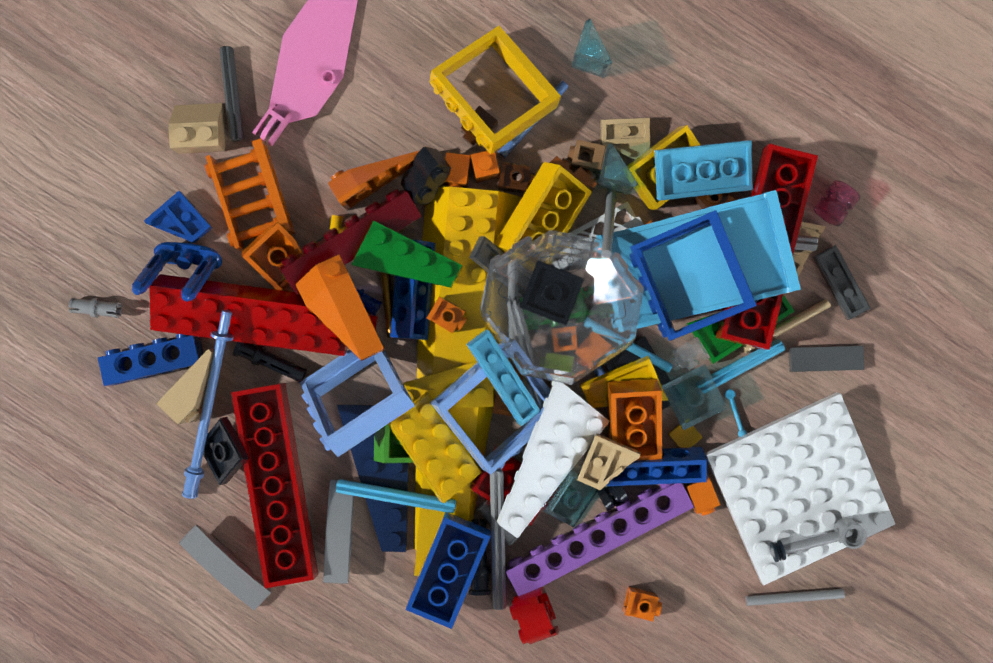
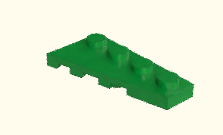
(400, 256)
(720, 348)

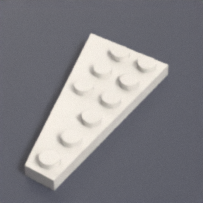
(552, 451)

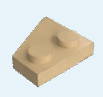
(628, 136)
(605, 461)

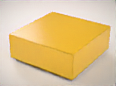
(685, 438)

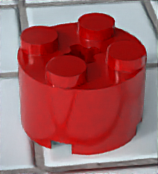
(534, 616)

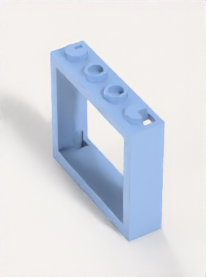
(366, 423)
(511, 446)

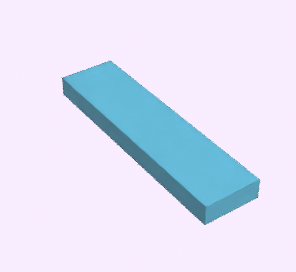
(503, 377)

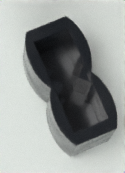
(425, 175)

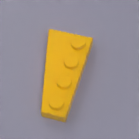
(436, 383)

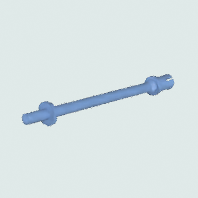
(194, 472)

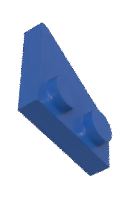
(180, 218)

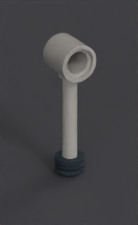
(841, 528)

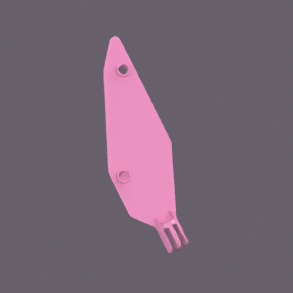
(309, 64)

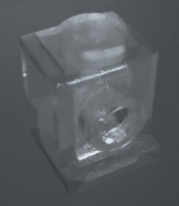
(688, 354)

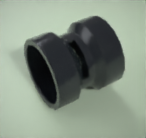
(612, 495)

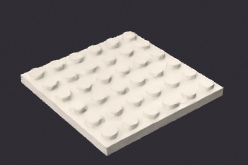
(797, 483)

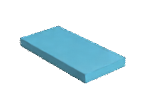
(703, 170)

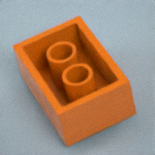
(636, 416)

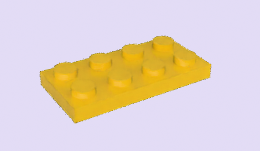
(434, 449)

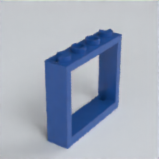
(656, 303)

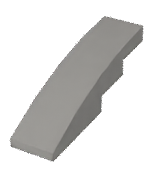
(338, 536)
(224, 566)

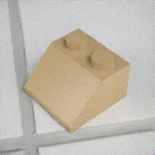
(197, 128)

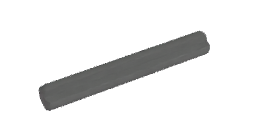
(231, 93)

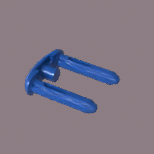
(184, 256)

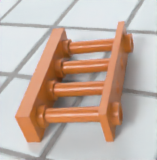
(266, 177)

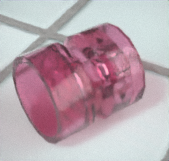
(838, 200)

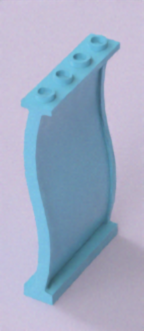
(693, 269)

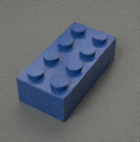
(448, 570)

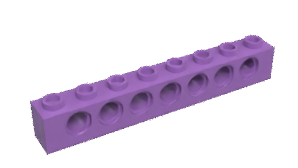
(524, 582)

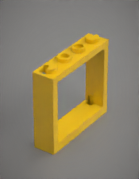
(523, 68)

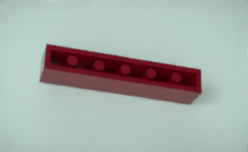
(392, 213)

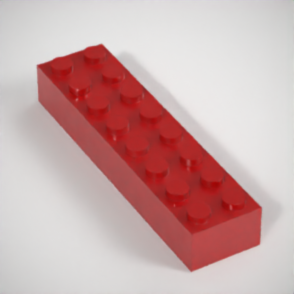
(791, 176)
(257, 315)
(275, 485)

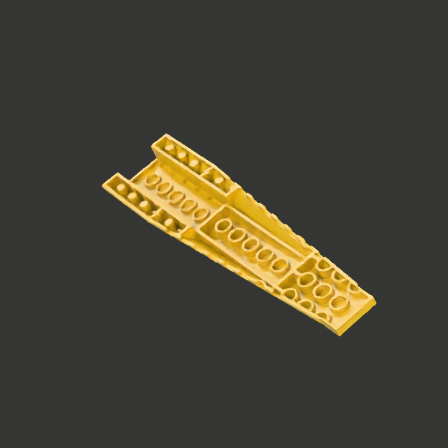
(454, 225)

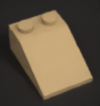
(186, 397)

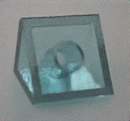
(591, 53)
(614, 173)
(693, 396)
(570, 499)

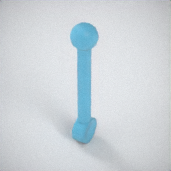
(730, 394)

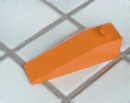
(361, 182)
(267, 253)
(335, 301)

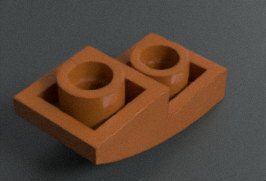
(585, 177)

